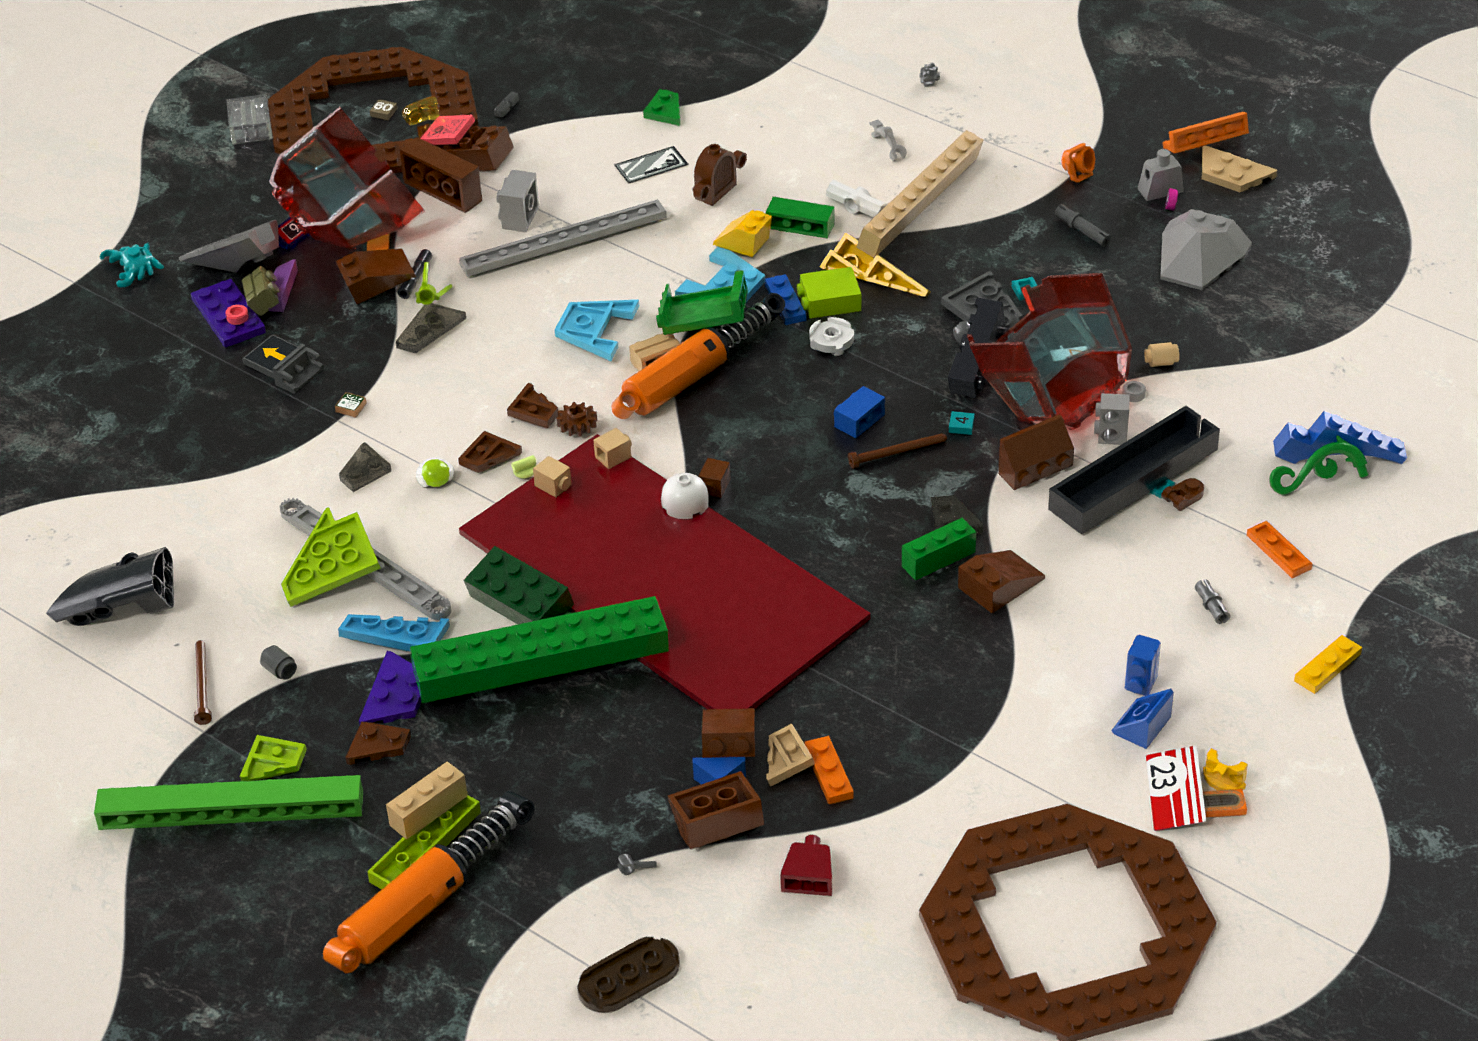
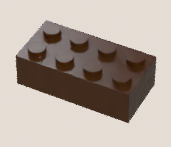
(441, 174)

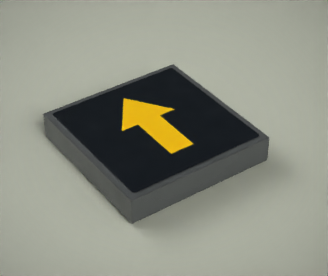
(268, 354)

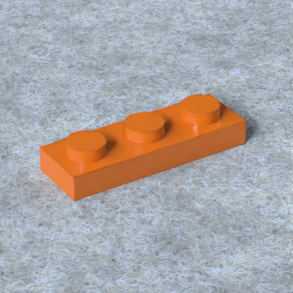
(829, 770)

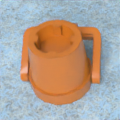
(1079, 159)

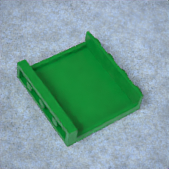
(703, 308)

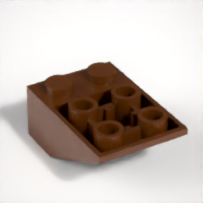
(483, 147)

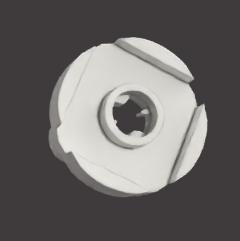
(821, 337)

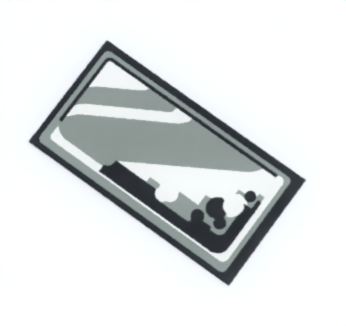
(651, 164)

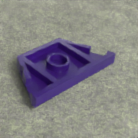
(393, 692)

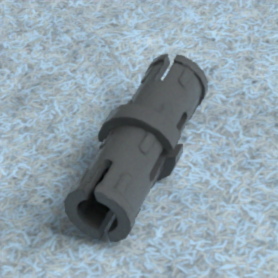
(1212, 601)

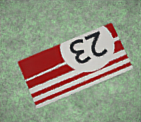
(1175, 788)

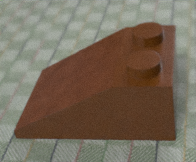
(374, 272)
(997, 578)

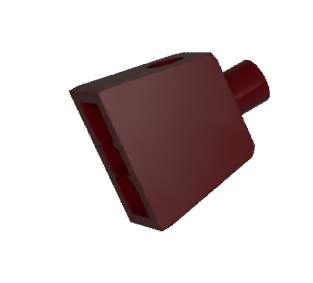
(807, 868)

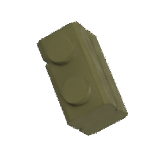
(261, 290)

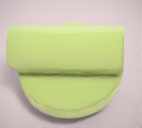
(524, 467)

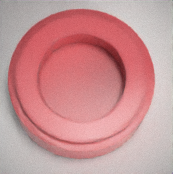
(237, 314)

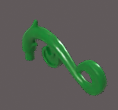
(1314, 462)

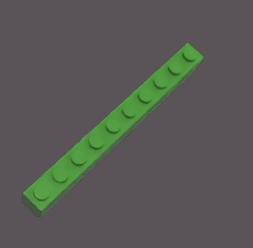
(229, 802)

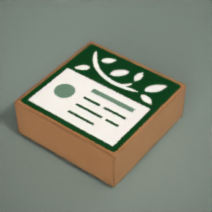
(350, 404)

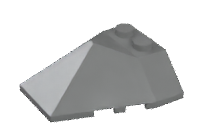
(1200, 248)
(238, 250)

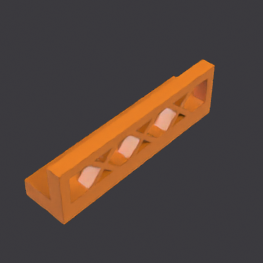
(1207, 132)

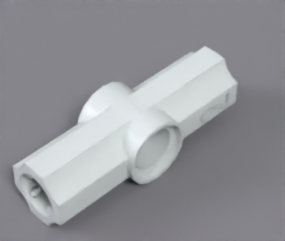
(854, 199)

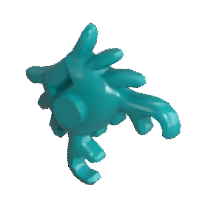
(135, 262)

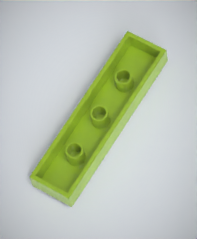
(439, 831)

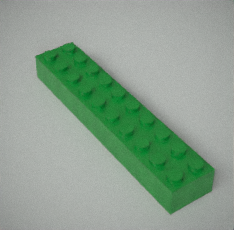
(539, 649)

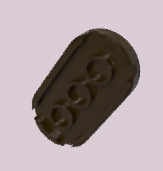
(628, 974)

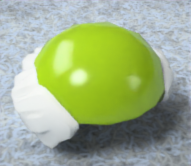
(434, 472)

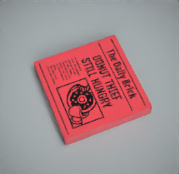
(448, 129)

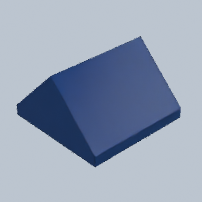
(1145, 718)

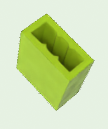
(829, 292)

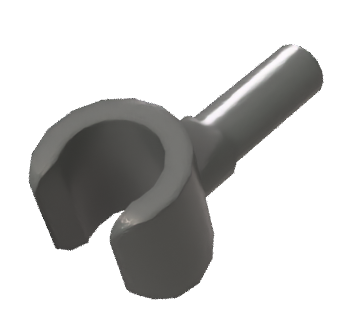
(628, 866)

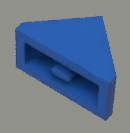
(717, 767)

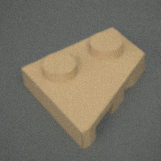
(786, 755)

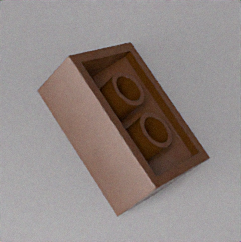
(1035, 452)
(716, 810)

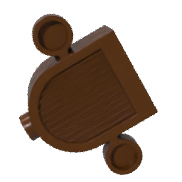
(716, 173)

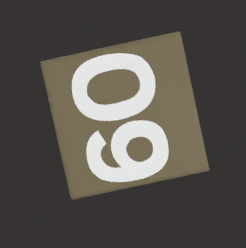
(383, 109)

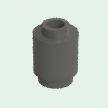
(278, 662)

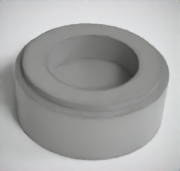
(1135, 390)

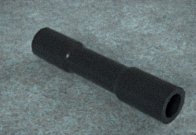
(407, 287)

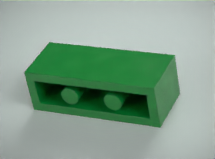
(801, 217)
(938, 549)

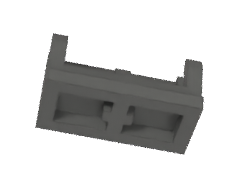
(297, 369)

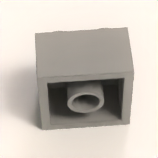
(518, 200)

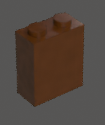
(728, 733)

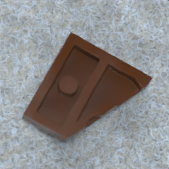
(533, 407)
(487, 452)
(378, 742)

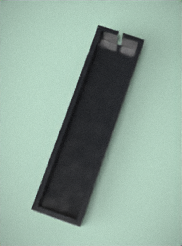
(1133, 469)

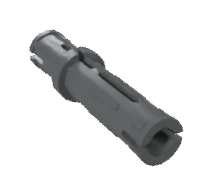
(1076, 221)

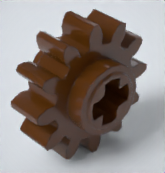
(577, 419)

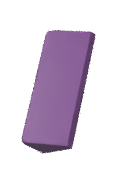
(285, 277)

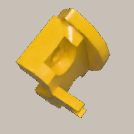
(1224, 776)

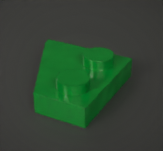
(664, 108)

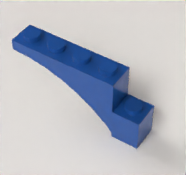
(1299, 443)

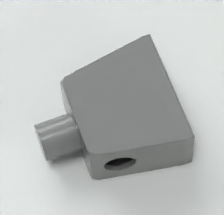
(1160, 175)

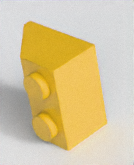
(746, 233)

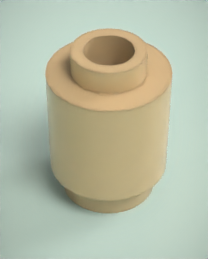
(1161, 354)

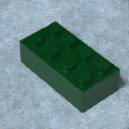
(516, 589)

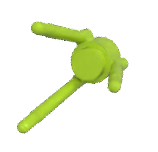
(427, 292)

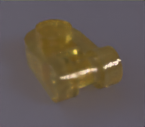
(415, 113)

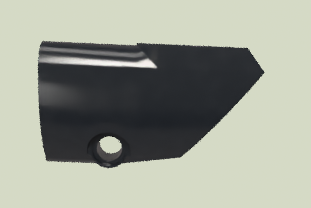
(135, 578)

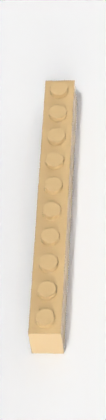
(919, 194)

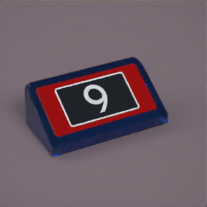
(290, 234)

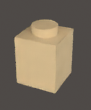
(612, 448)
(552, 476)

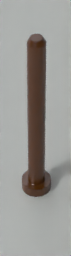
(854, 458)
(202, 715)

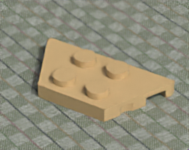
(1233, 171)

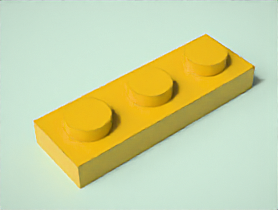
(1328, 664)

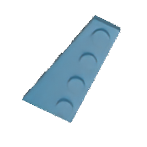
(393, 631)

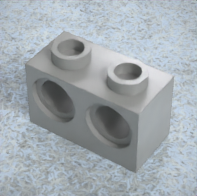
(1113, 419)

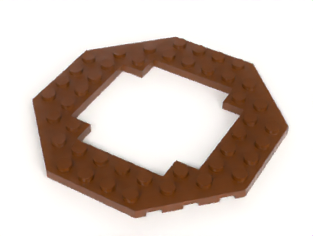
(291, 106)
(1089, 1007)

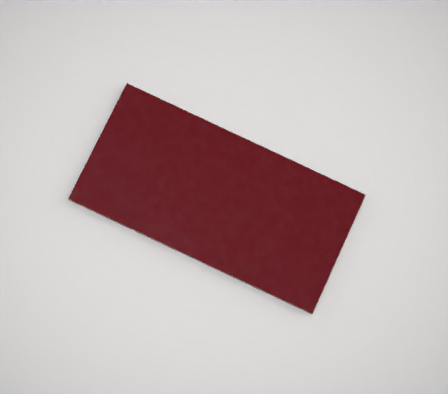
(732, 605)

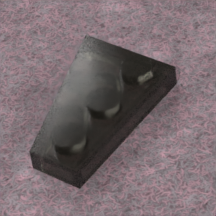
(427, 326)

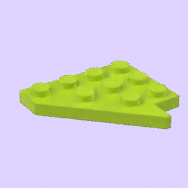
(330, 557)

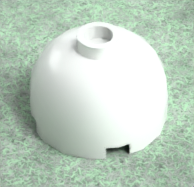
(684, 496)

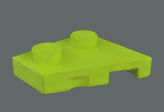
(272, 758)

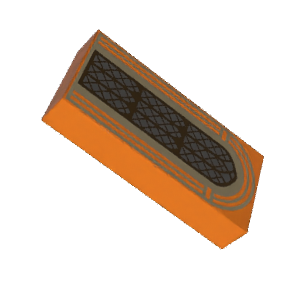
(1224, 803)

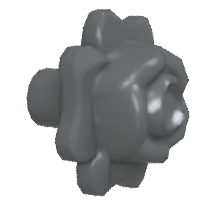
(929, 74)

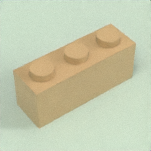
(426, 800)

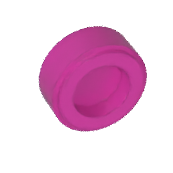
(1171, 199)

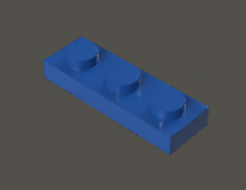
(793, 309)

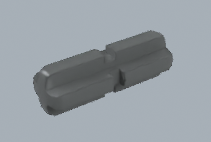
(507, 104)

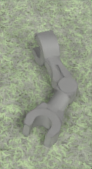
(887, 133)

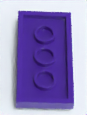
(214, 302)

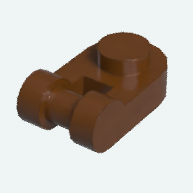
(1184, 493)

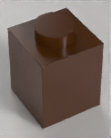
(715, 476)

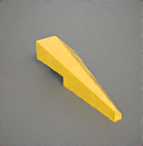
(870, 269)

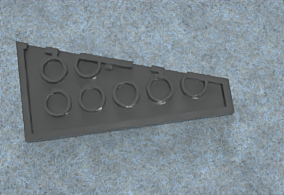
(963, 299)

